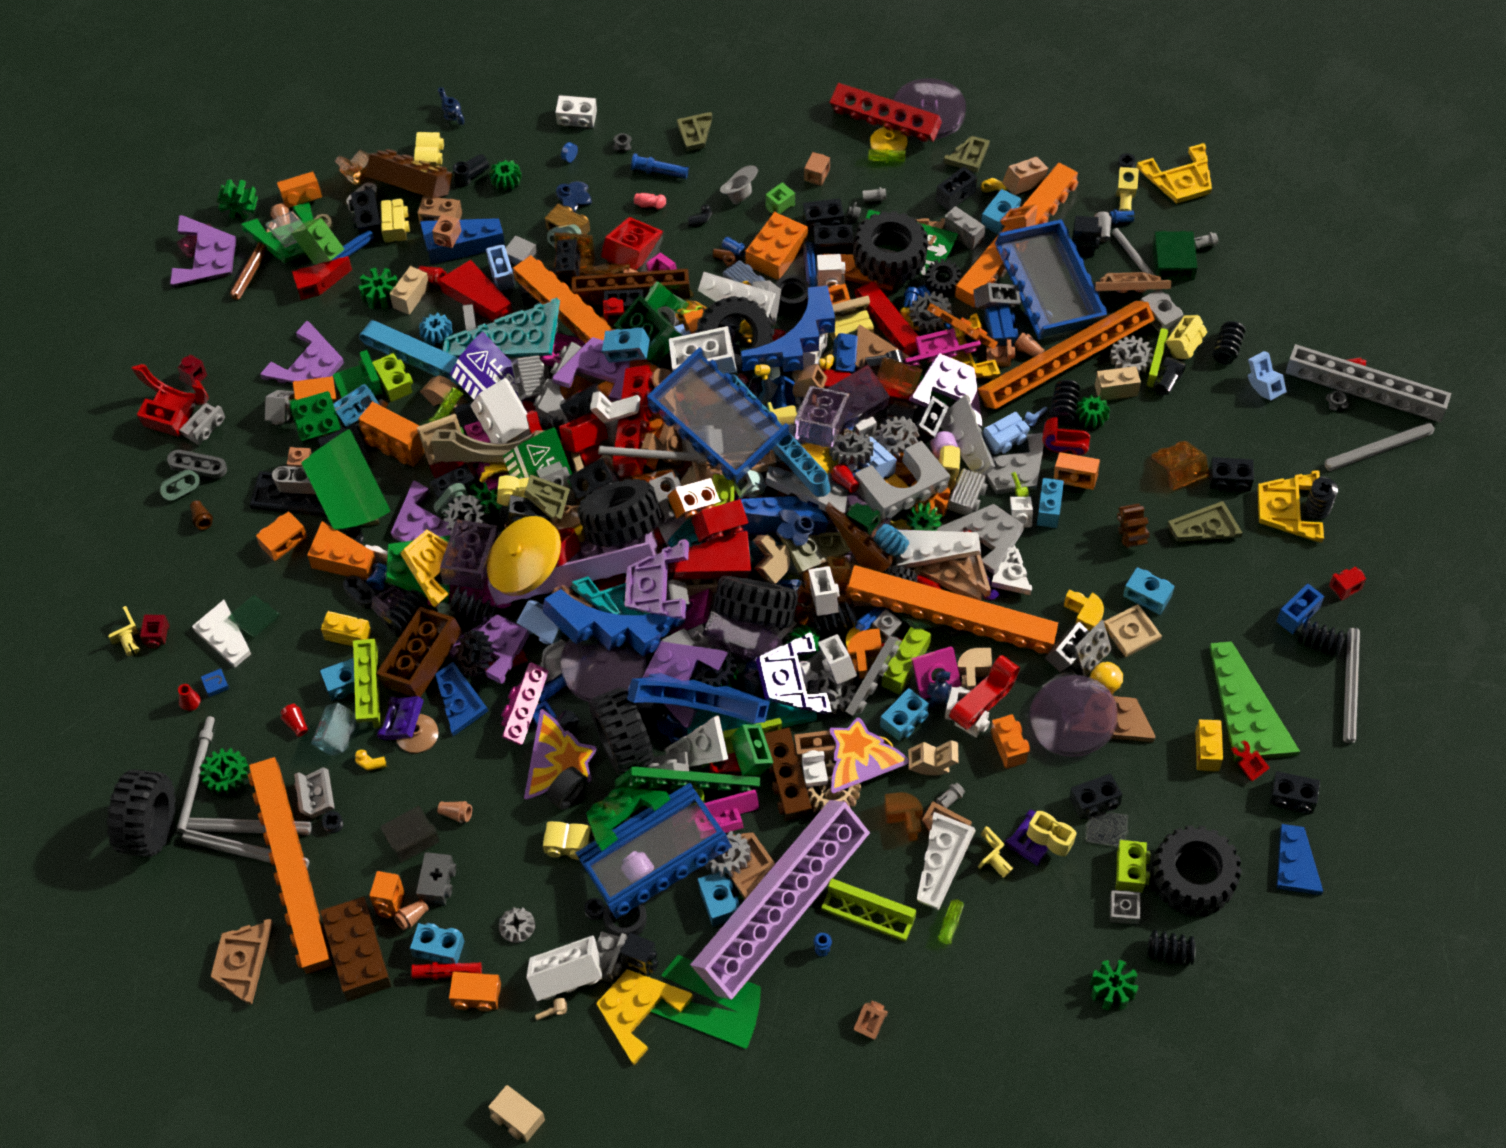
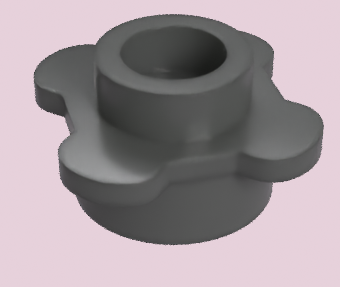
(622, 142)
(853, 213)
(1337, 396)

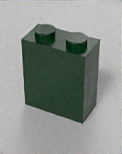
(1175, 255)

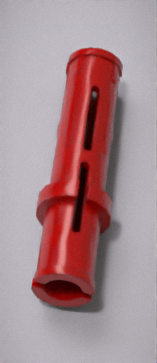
(444, 970)

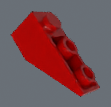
(318, 278)

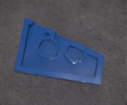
(459, 698)
(1296, 862)

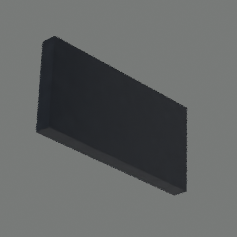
(269, 498)

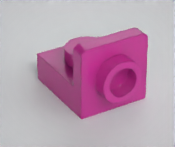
(660, 262)

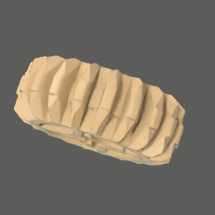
(819, 802)

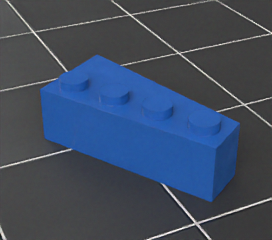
(474, 239)
(764, 516)

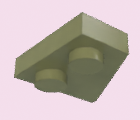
(695, 130)
(969, 154)
(547, 496)

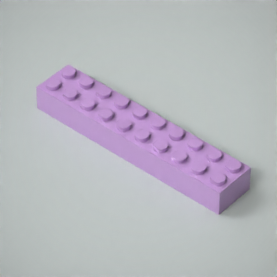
(780, 899)

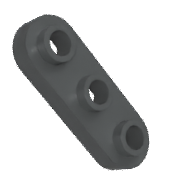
(191, 460)

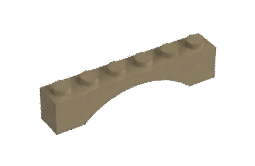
(455, 446)

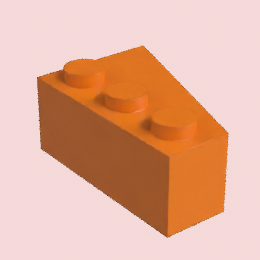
(340, 554)

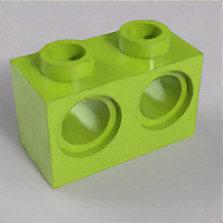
(392, 377)
(1128, 865)

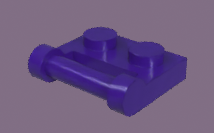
(405, 719)
(1030, 850)

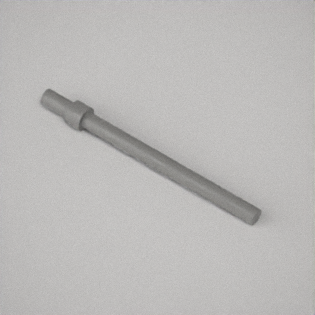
(656, 454)
(204, 738)

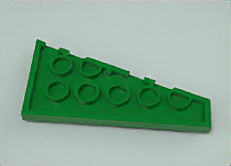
(674, 780)

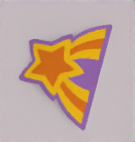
(554, 753)
(861, 756)

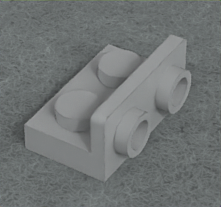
(671, 761)
(609, 953)

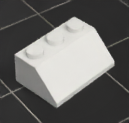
(715, 346)
(501, 413)
(564, 969)

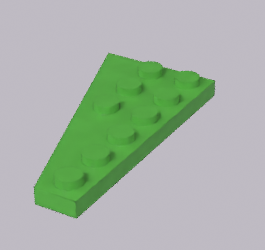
(1246, 707)

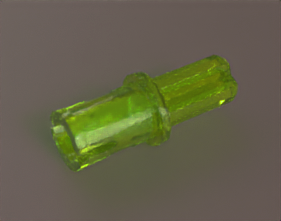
(886, 155)
(951, 921)

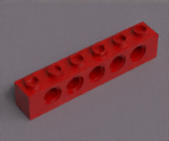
(844, 94)
(633, 428)

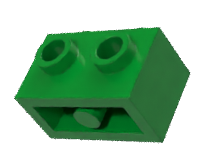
(751, 749)

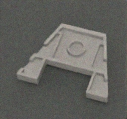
(1024, 464)
(995, 530)

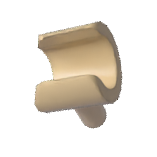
(560, 1008)

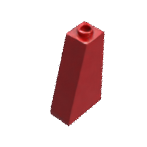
(471, 286)
(715, 559)

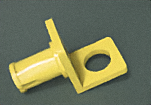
(1127, 190)
(784, 414)
(125, 636)
(994, 858)

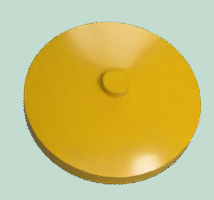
(523, 556)

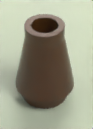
(200, 516)

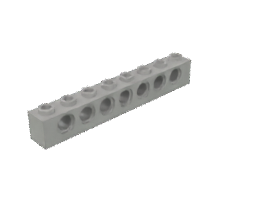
(1368, 383)

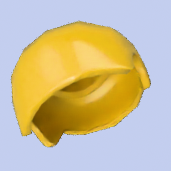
(1108, 675)

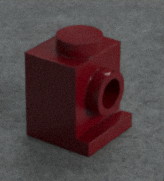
(188, 367)
(154, 630)

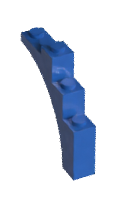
(804, 337)
(610, 629)
(695, 694)

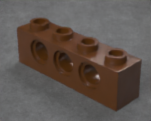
(800, 805)

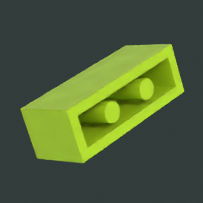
(900, 667)

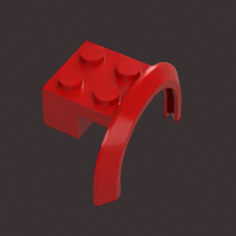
(170, 406)
(577, 434)

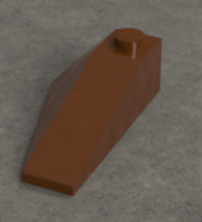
(860, 543)

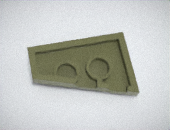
(1205, 524)
(816, 550)

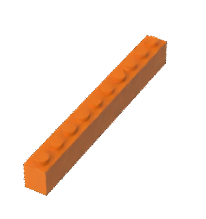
(1047, 198)
(572, 311)
(1065, 354)
(951, 609)
(290, 866)

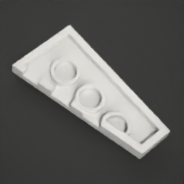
(719, 288)
(937, 546)
(945, 852)

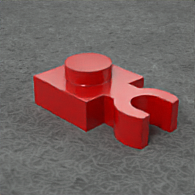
(1251, 763)

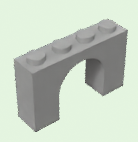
(549, 402)
(889, 500)

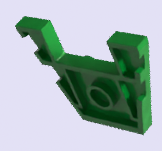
(273, 245)
(399, 573)
(617, 807)

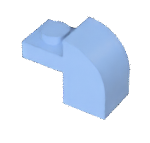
(1263, 378)

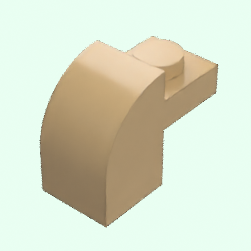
(776, 559)
(972, 664)
(933, 760)

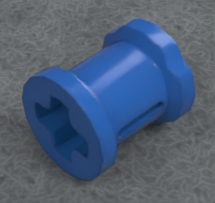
(377, 577)

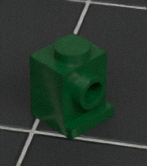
(864, 517)

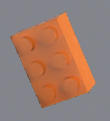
(776, 246)
(391, 434)

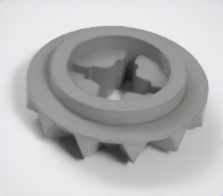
(525, 929)

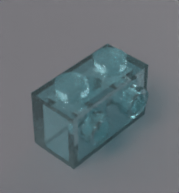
(334, 729)

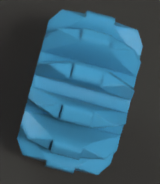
(435, 329)
(891, 540)

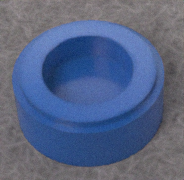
(569, 152)

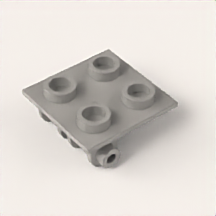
(1092, 649)

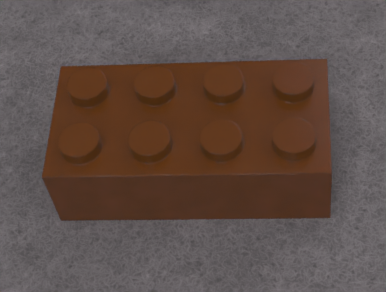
(409, 174)
(419, 652)
(355, 949)

